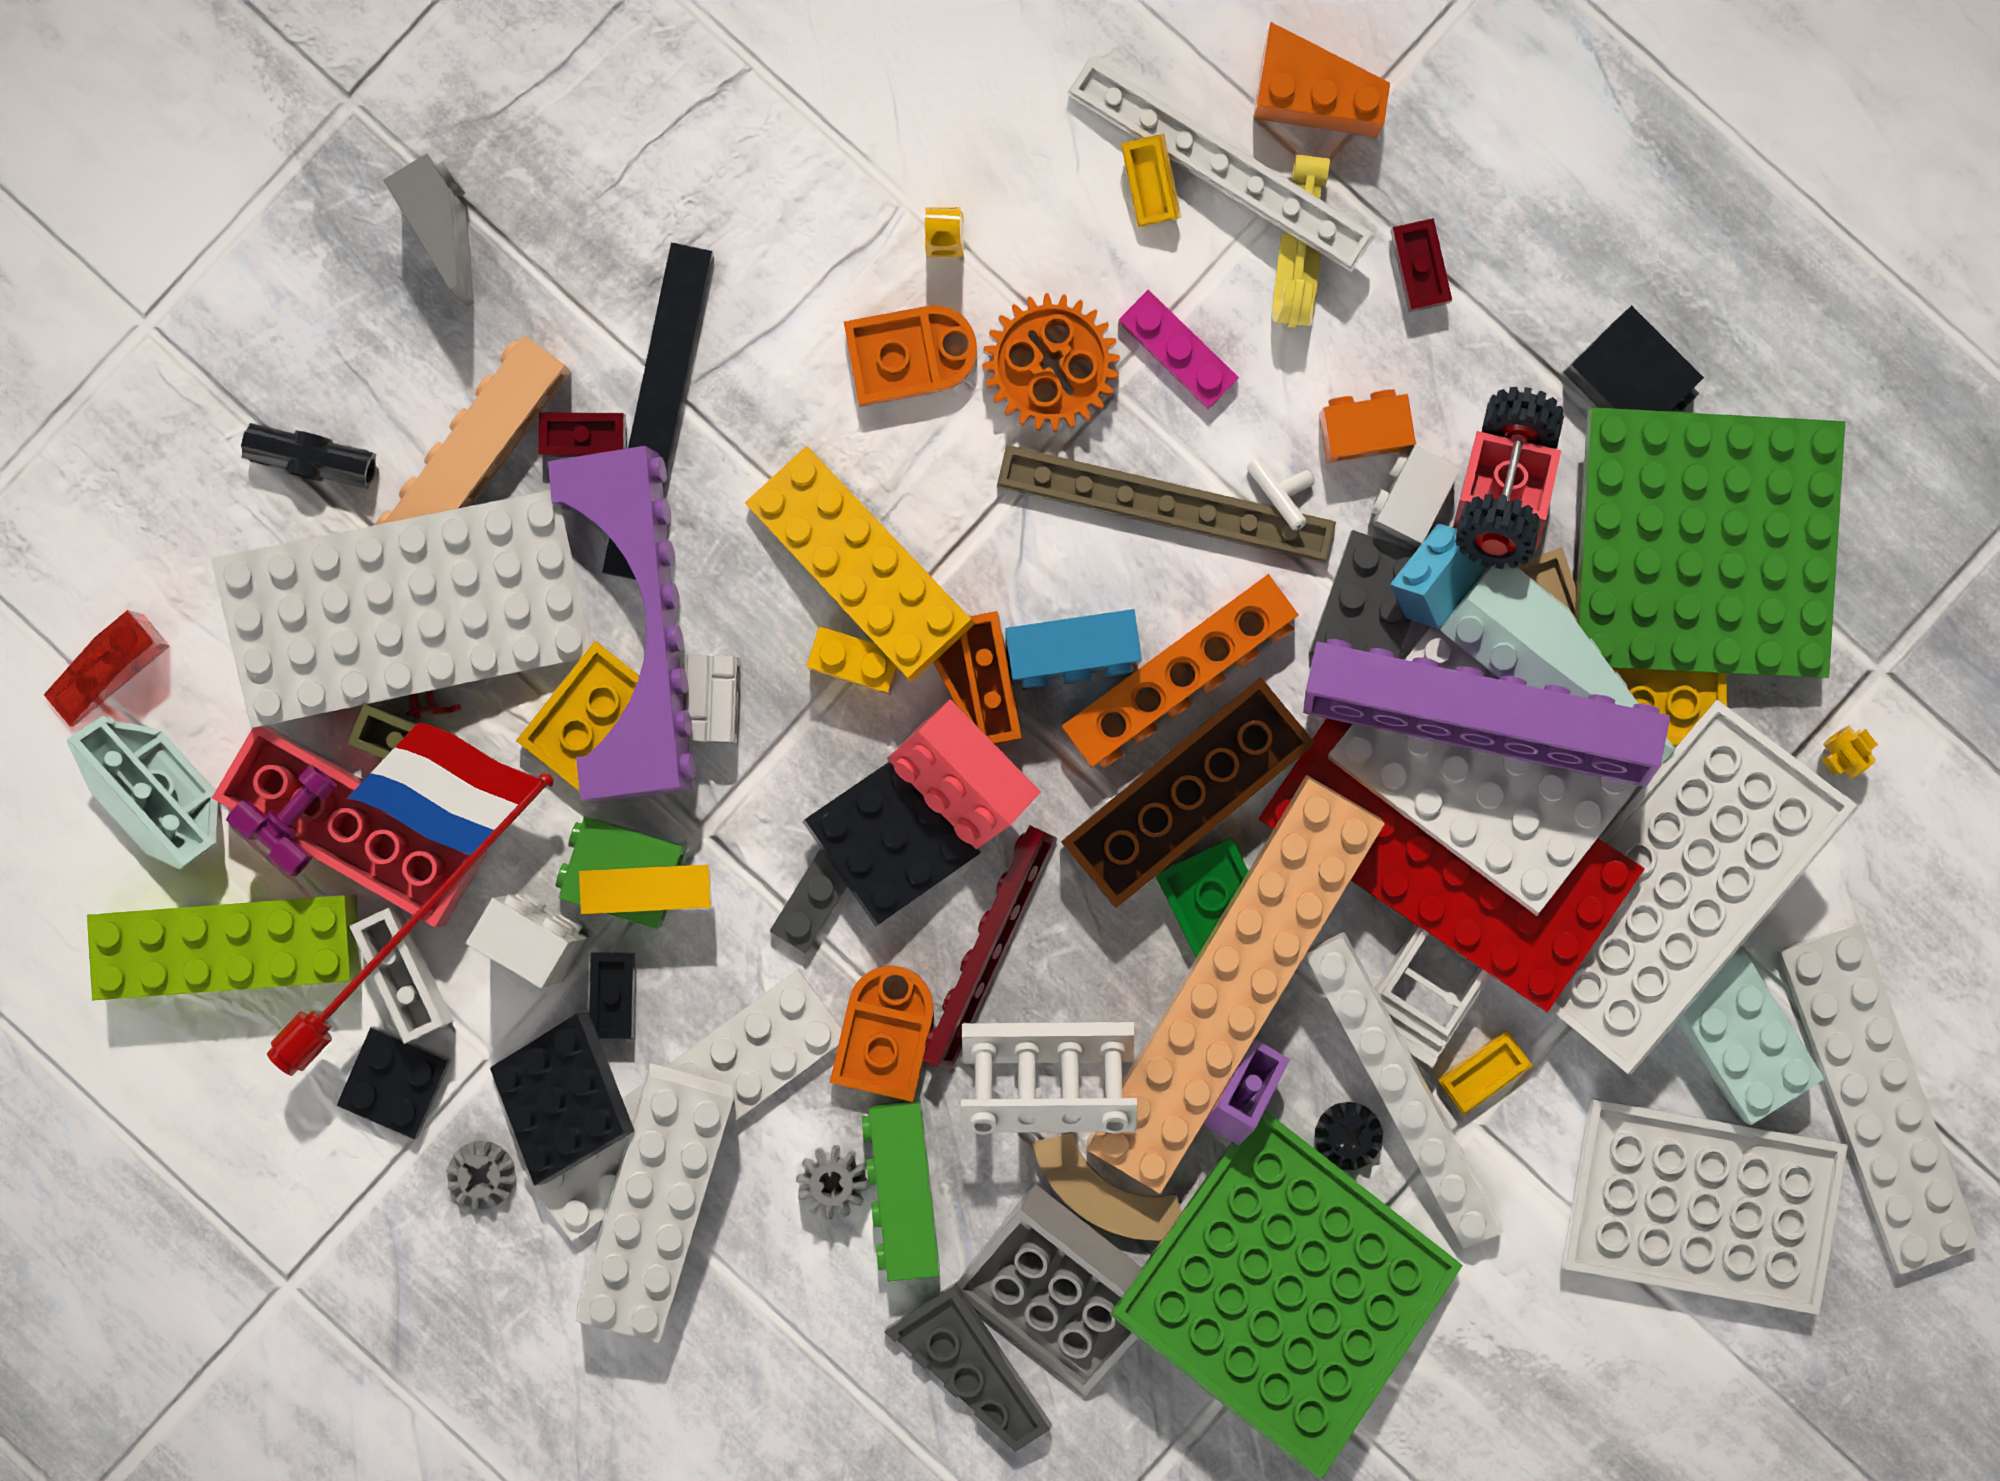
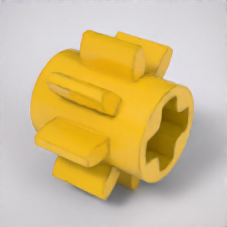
(1849, 752)

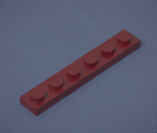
(983, 961)

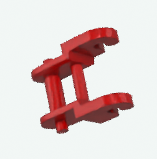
(416, 710)

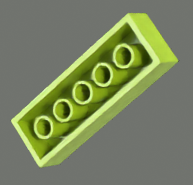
(223, 947)

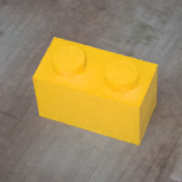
(852, 661)

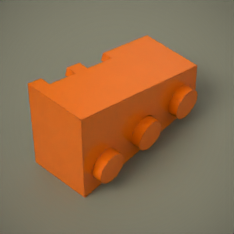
(1317, 88)
(981, 680)

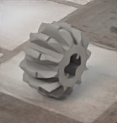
(847, 1181)

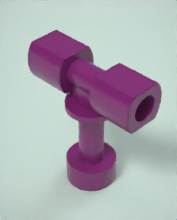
(276, 829)

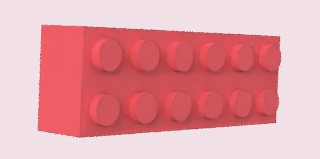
(344, 831)

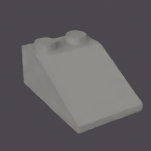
(432, 206)

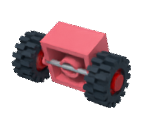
(1509, 478)

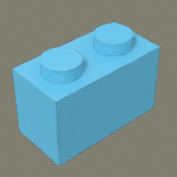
(1435, 578)

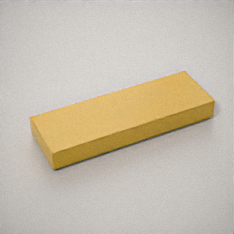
(645, 889)

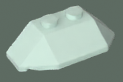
(147, 788)

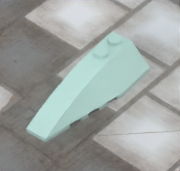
(1533, 636)

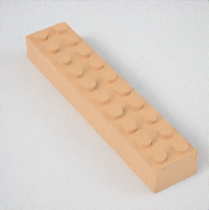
(1237, 979)

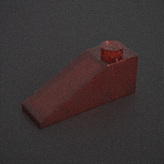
(105, 666)

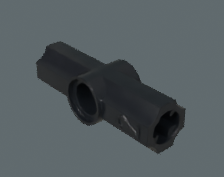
(308, 455)

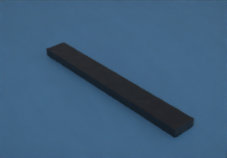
(667, 365)

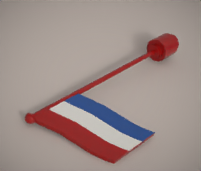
(445, 795)

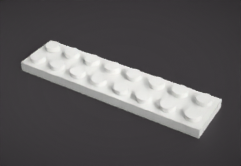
(751, 1051)
(1878, 1098)

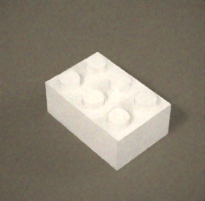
(528, 939)

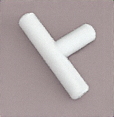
(1281, 492)

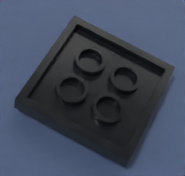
(887, 842)
(561, 1099)

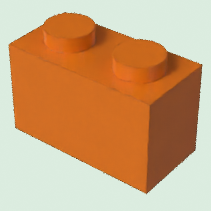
(1366, 426)

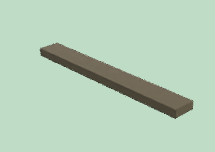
(1163, 504)

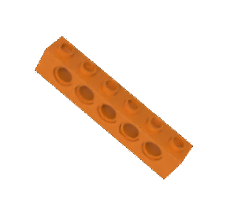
(1261, 599)

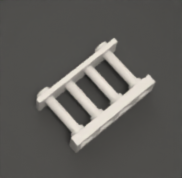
(1048, 1044)

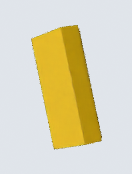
(1151, 180)
(1484, 1072)

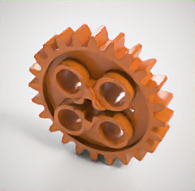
(1083, 343)

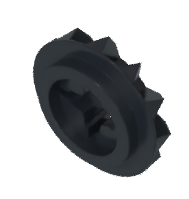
(1350, 1115)

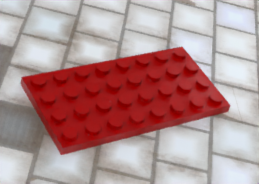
(1461, 905)

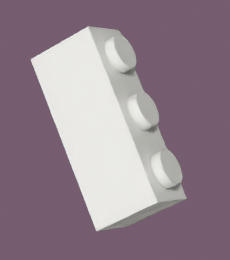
(402, 976)

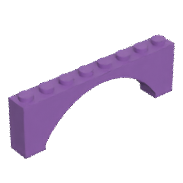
(649, 743)

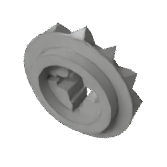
(500, 1174)

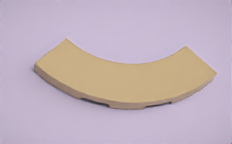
(1098, 1200)

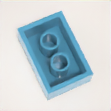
(1073, 649)

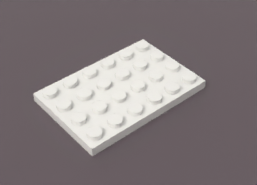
(1497, 813)
(1704, 1206)

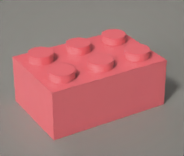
(963, 775)

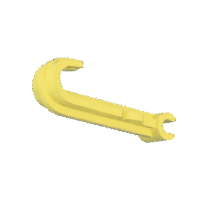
(1298, 263)

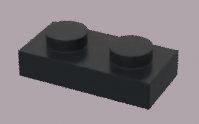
(612, 994)

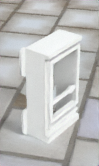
(1419, 1032)

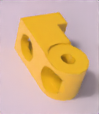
(944, 232)

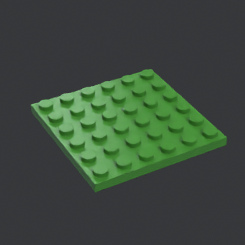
(1710, 541)
(1287, 1293)

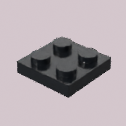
(393, 1082)

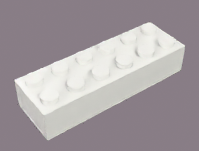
(654, 1203)

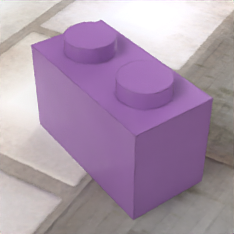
(1247, 1093)

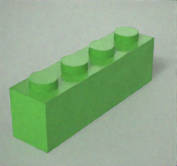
(903, 1190)

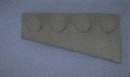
(964, 1355)

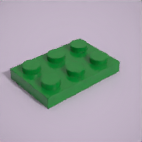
(1202, 889)

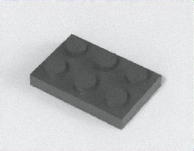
(1361, 599)

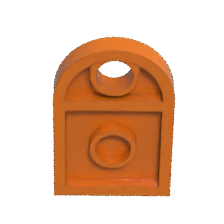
(904, 353)
(883, 1036)

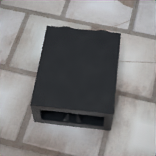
(1634, 368)

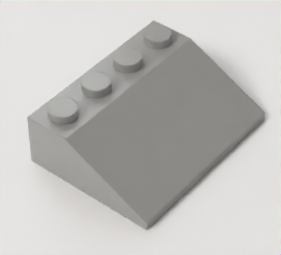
(1053, 1288)

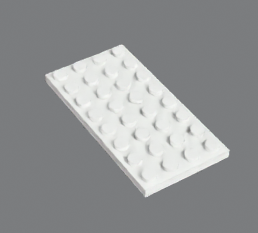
(401, 607)
(1720, 846)

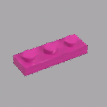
(1178, 349)

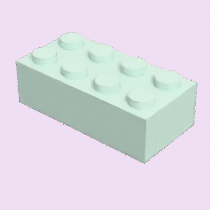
(1748, 1042)

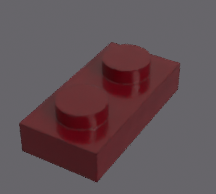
(1421, 265)
(580, 433)

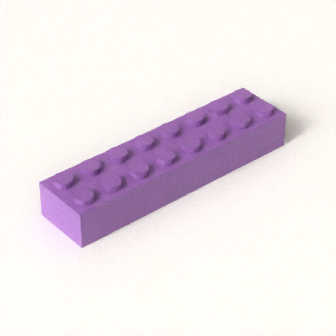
(1486, 712)

